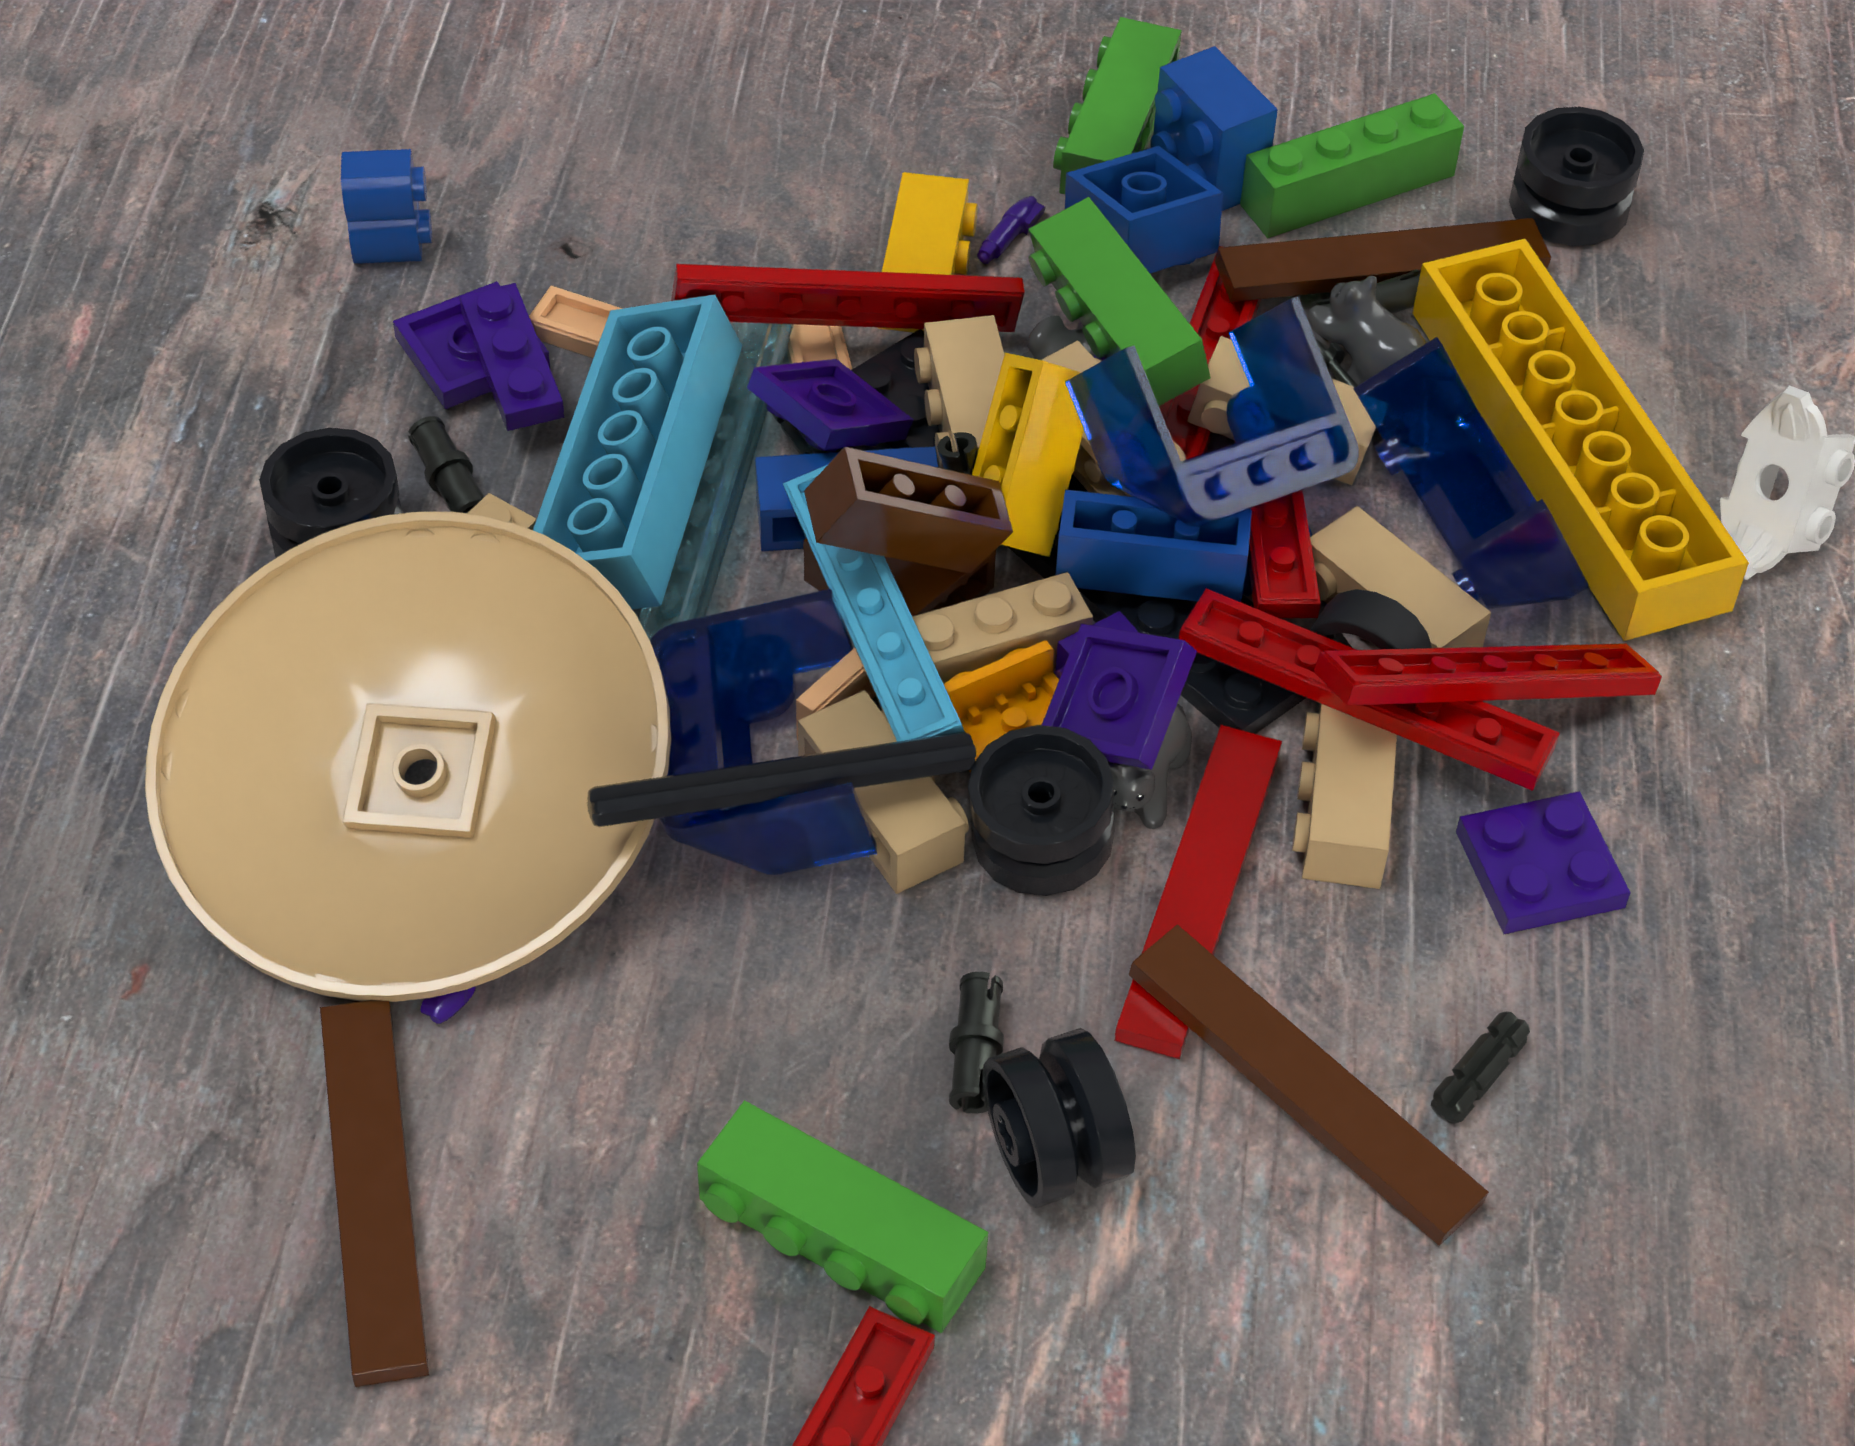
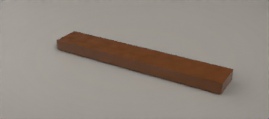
(1321, 263)
(1309, 1085)
(373, 1194)

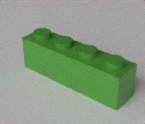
(1118, 97)
(1351, 165)
(1116, 298)
(842, 1217)

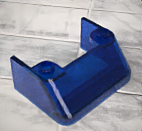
(1284, 426)
(1468, 483)
(742, 672)

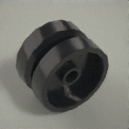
(1576, 175)
(326, 483)
(1042, 810)
(1059, 1117)

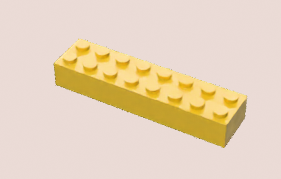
(1580, 440)

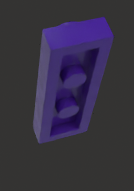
(511, 357)

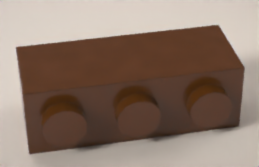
(907, 511)

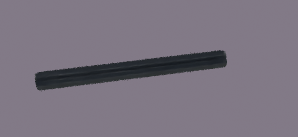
(779, 778)

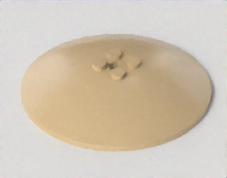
(340, 670)

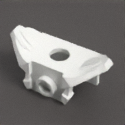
(1793, 437)

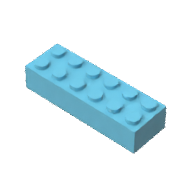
(641, 442)

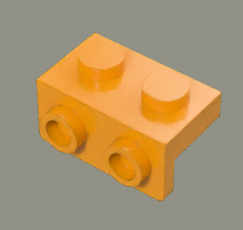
(1004, 694)

